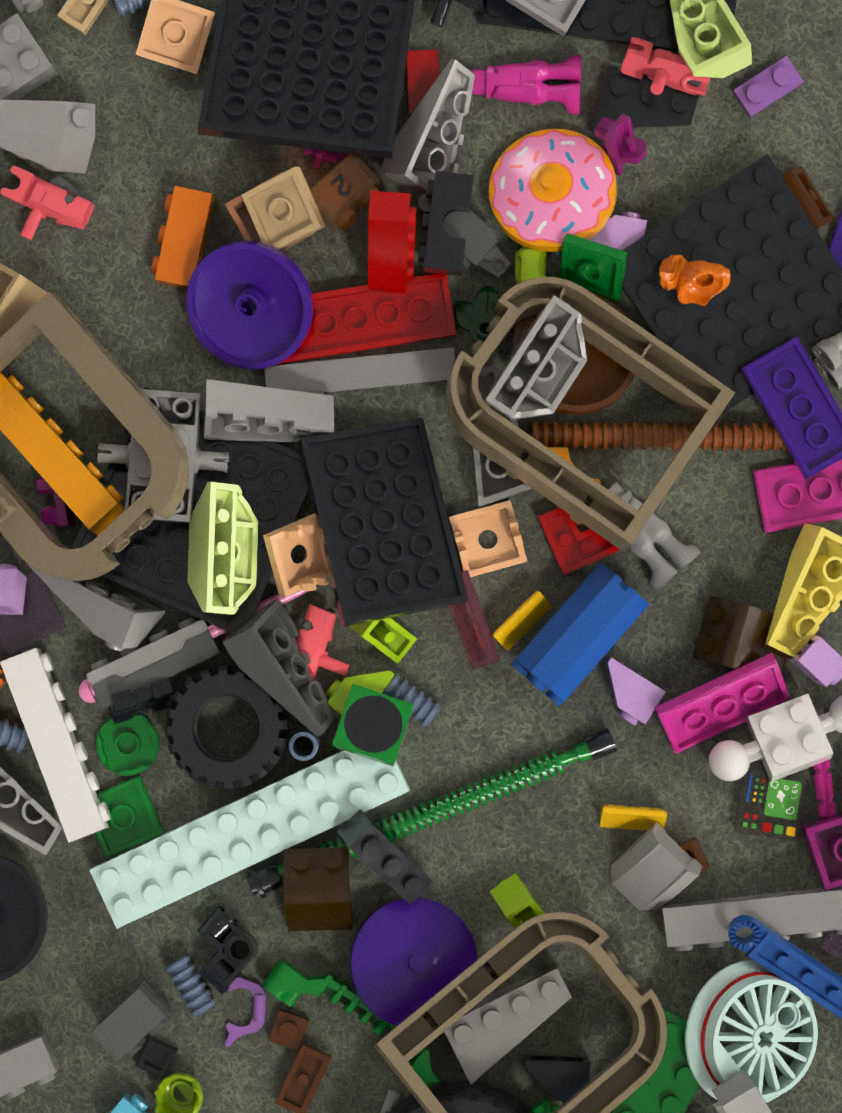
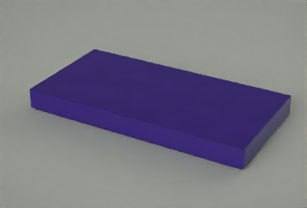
(798, 406)

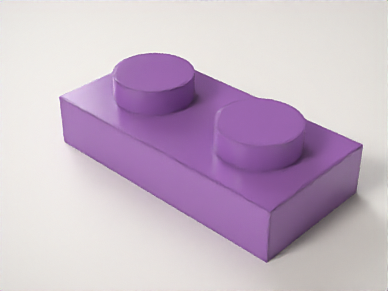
(768, 86)

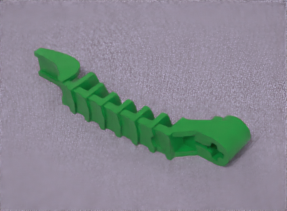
(289, 984)

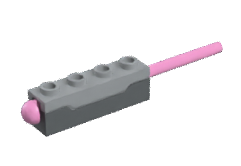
(159, 660)

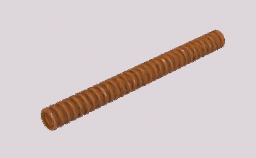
(654, 435)

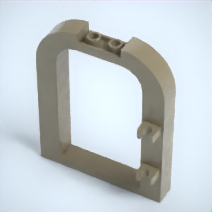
(134, 411)
(541, 467)
(496, 966)

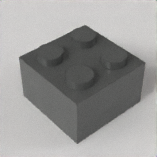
(133, 1018)

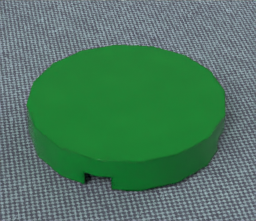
(134, 737)

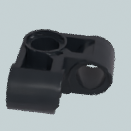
(223, 934)

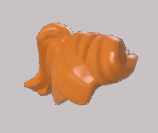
(693, 280)

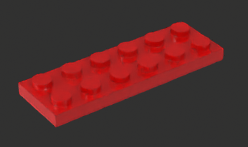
(377, 318)

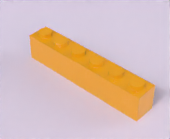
(55, 459)

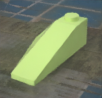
(710, 38)

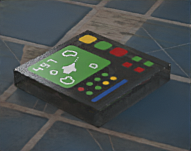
(770, 807)

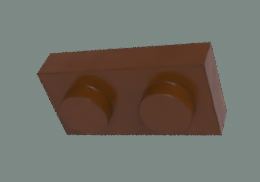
(808, 197)
(303, 1079)

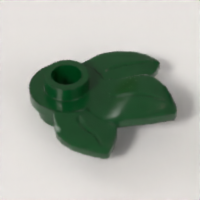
(477, 314)

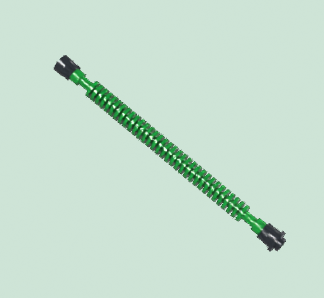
(595, 747)

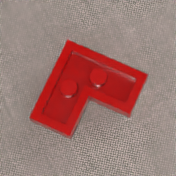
(570, 546)

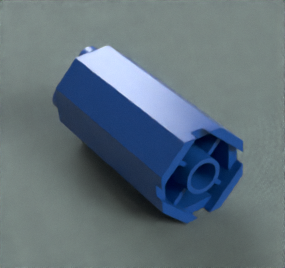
(579, 634)

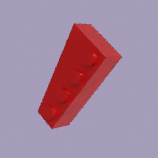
(390, 240)

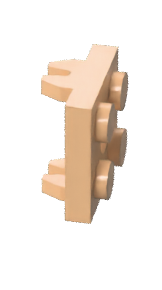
(500, 520)
(293, 576)

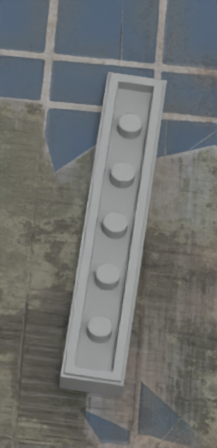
(363, 372)

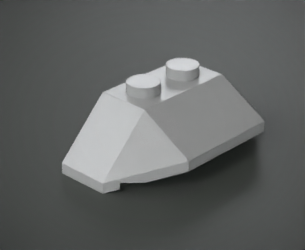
(541, 364)

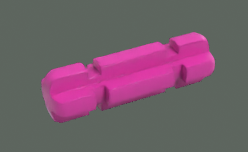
(824, 789)

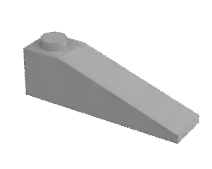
(432, 131)
(49, 133)
(112, 617)

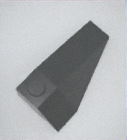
(271, 657)

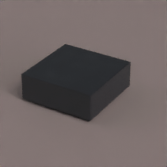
(156, 1057)

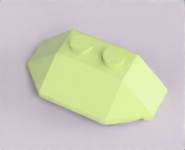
(222, 549)

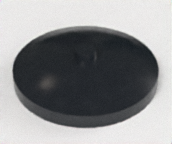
(21, 917)

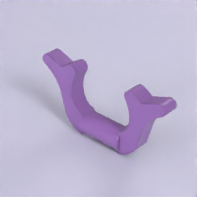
(259, 1007)

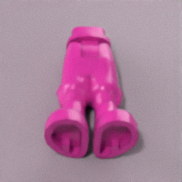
(525, 82)

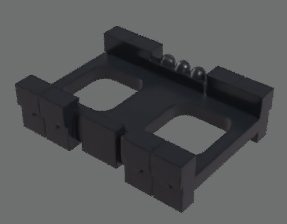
(142, 699)

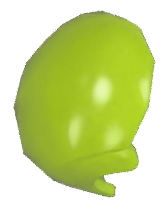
(187, 1084)

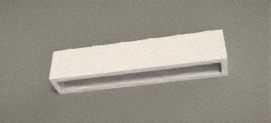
(55, 744)

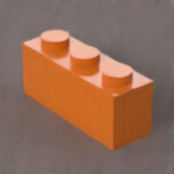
(182, 236)

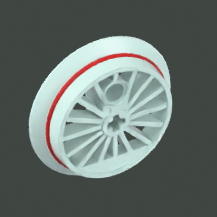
(756, 1034)

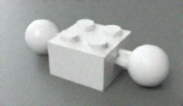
(783, 737)

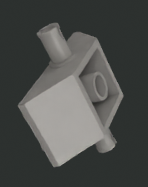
(183, 413)

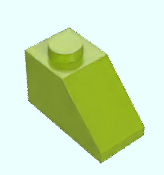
(387, 637)
(340, 690)
(516, 901)

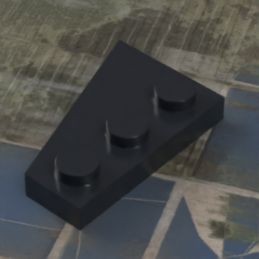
(634, 98)

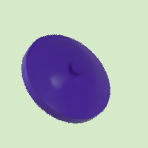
(249, 304)
(408, 956)

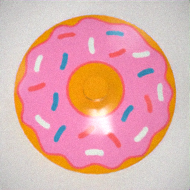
(552, 187)

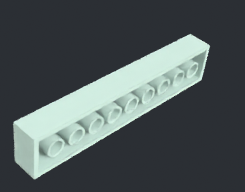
(243, 833)

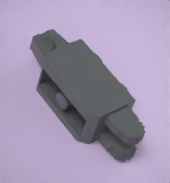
(480, 239)

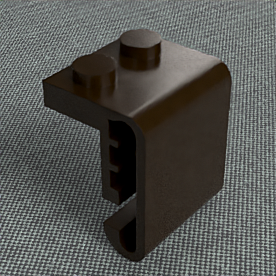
(735, 634)
(317, 889)

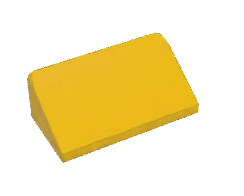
(522, 620)
(631, 817)

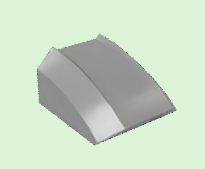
(653, 870)

